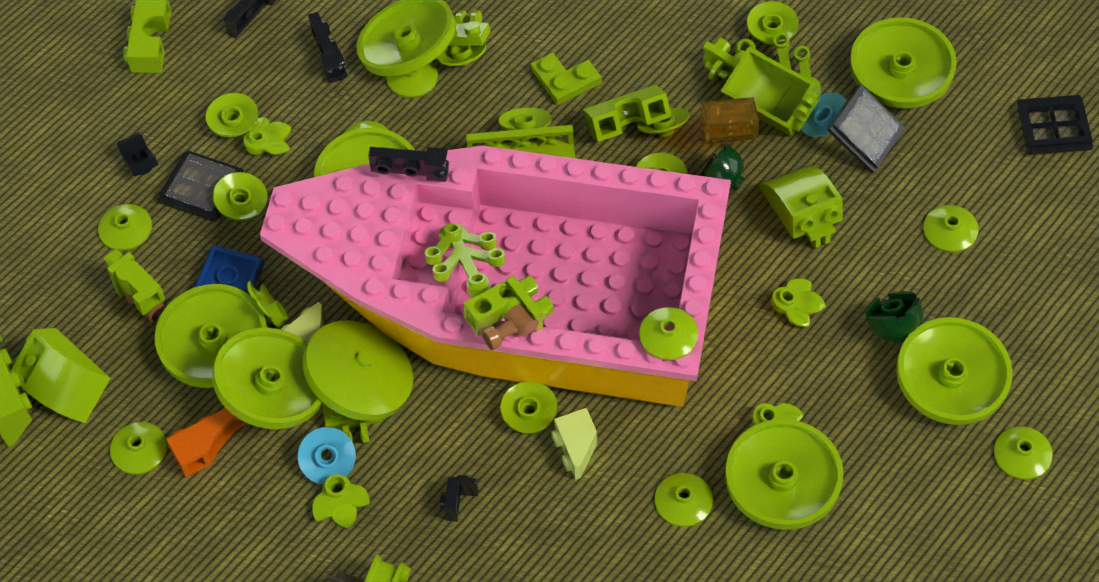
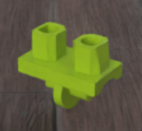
(718, 60)

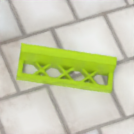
(546, 143)

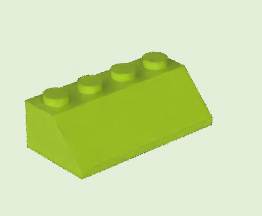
(13, 404)

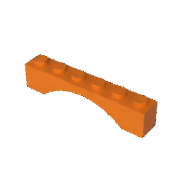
(199, 444)

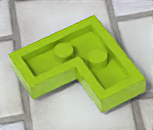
(564, 83)

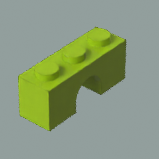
(143, 51)
(644, 105)

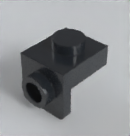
(137, 154)
(456, 487)

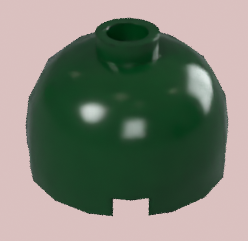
(725, 165)
(895, 317)

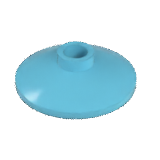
(823, 114)
(324, 438)

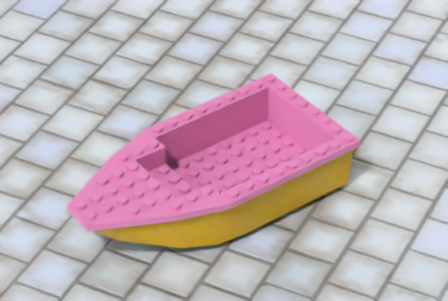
(590, 233)

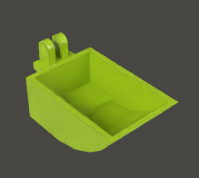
(780, 94)
(805, 203)
(59, 374)

